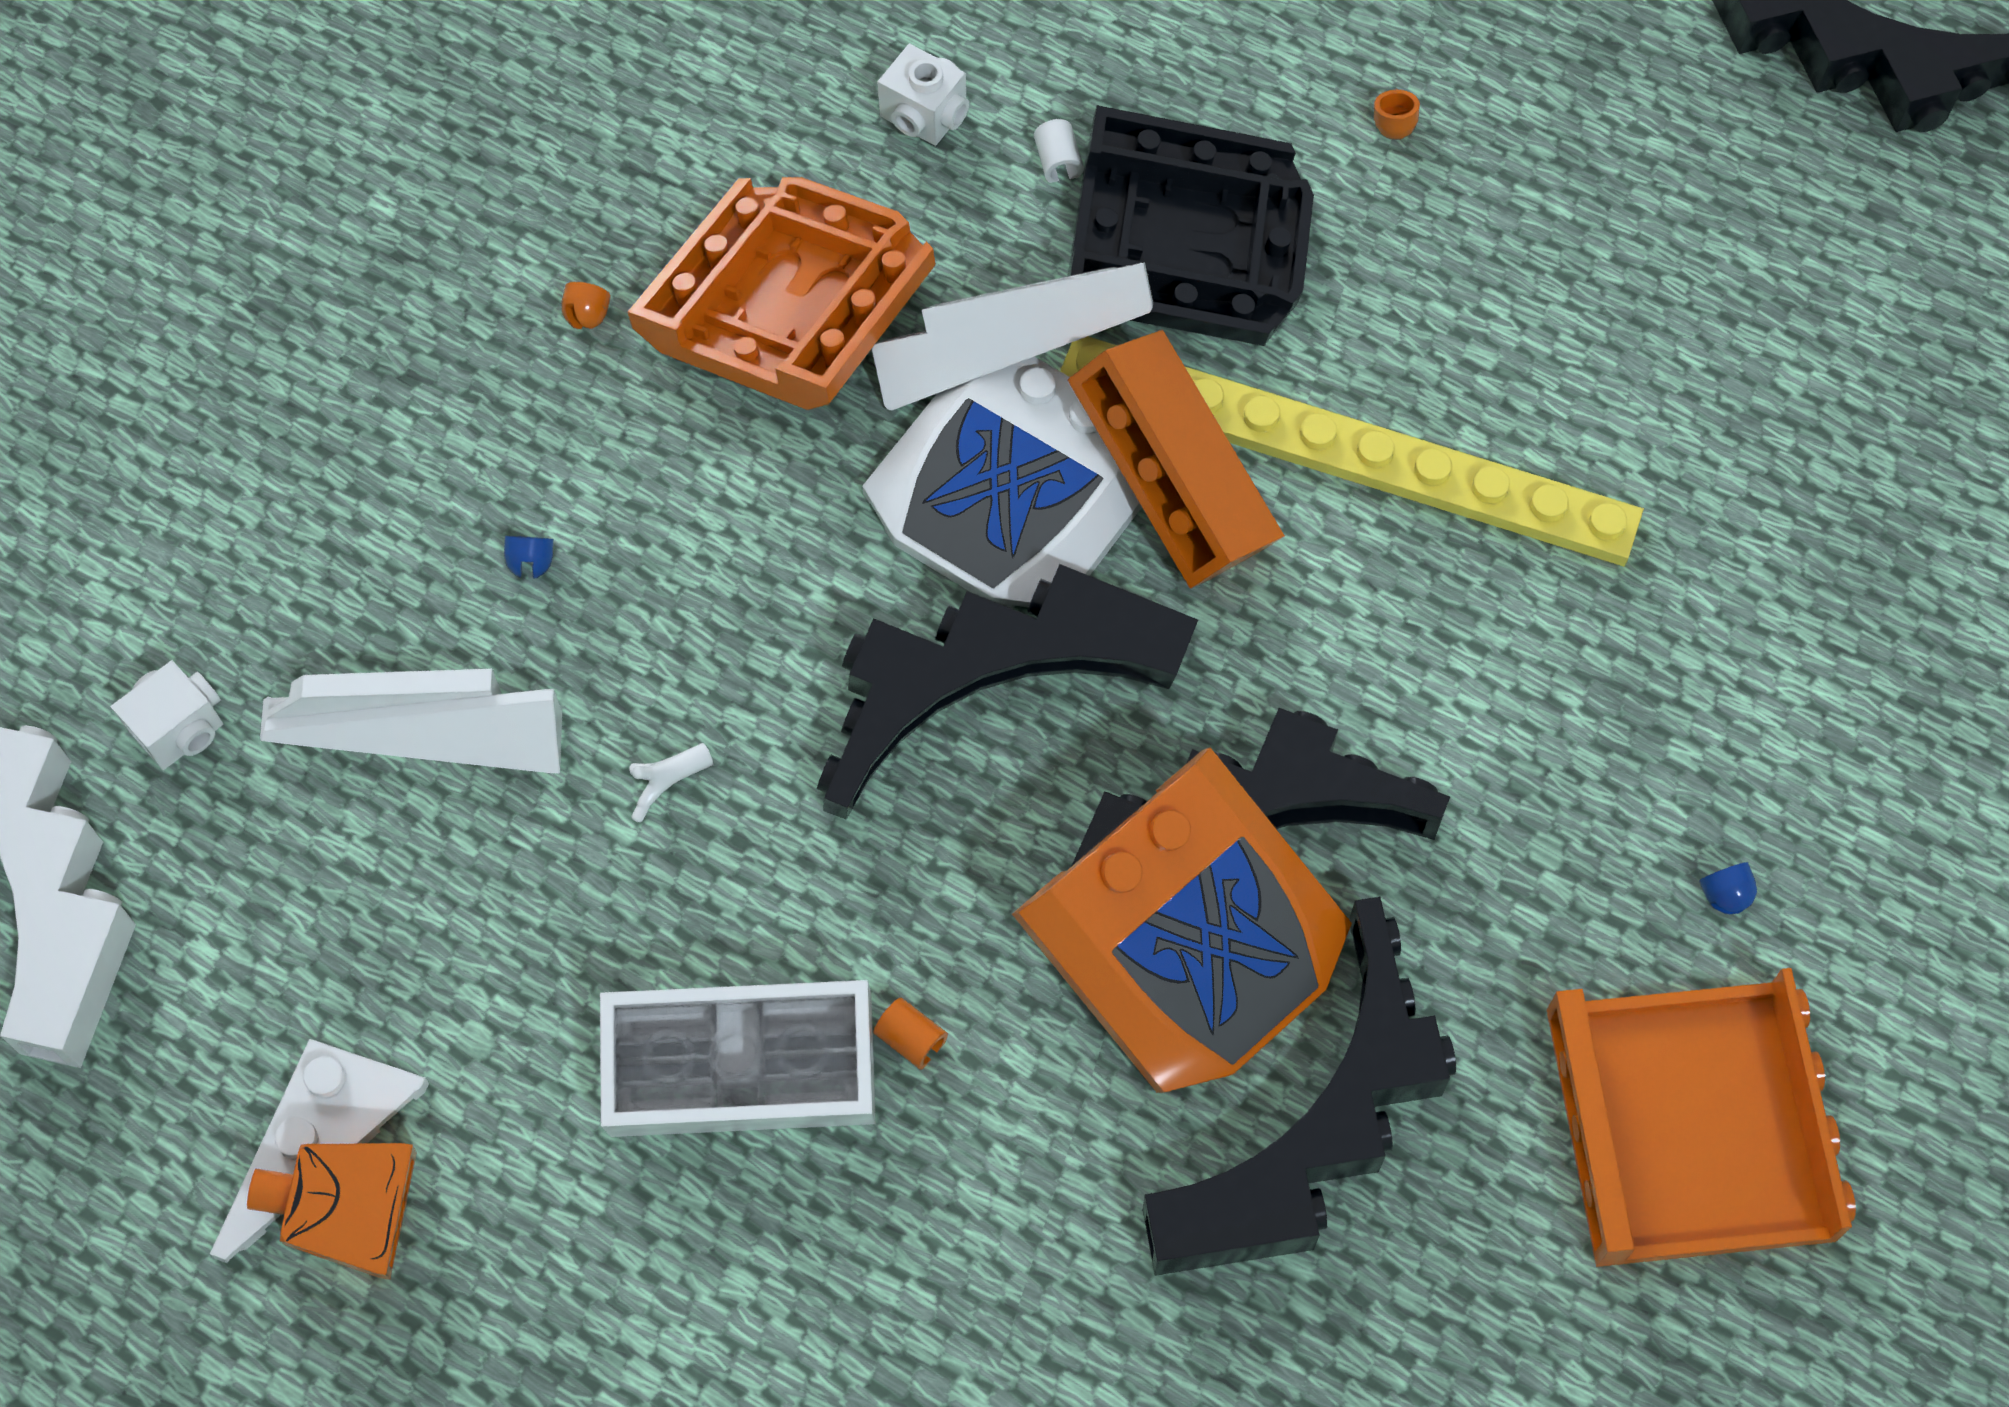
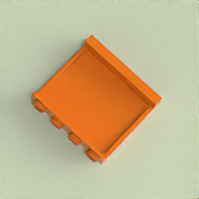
(1699, 1122)

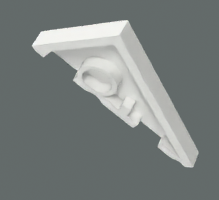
(327, 1101)

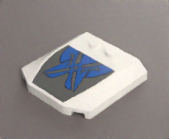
(1003, 485)

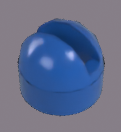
(528, 549)
(1730, 888)

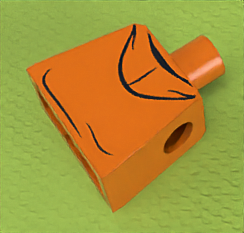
(341, 1202)

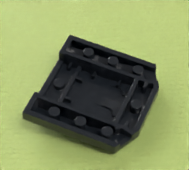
(1206, 213)

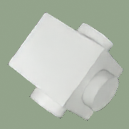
(170, 714)

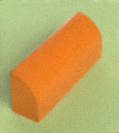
(1175, 457)

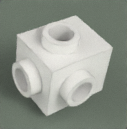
(923, 95)

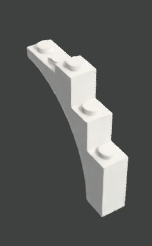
(66, 934)

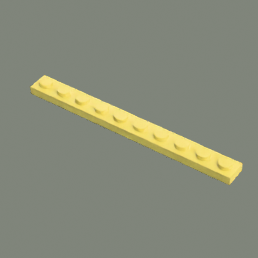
(1408, 466)

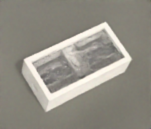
(736, 1058)

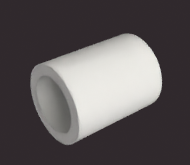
(1057, 147)

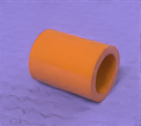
(910, 1032)

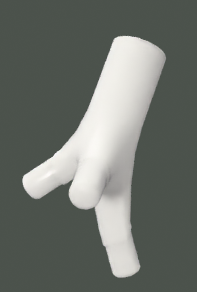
(666, 773)

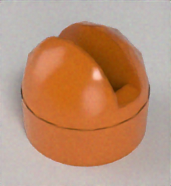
(1396, 113)
(584, 304)

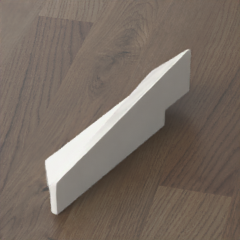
(1004, 328)
(420, 716)

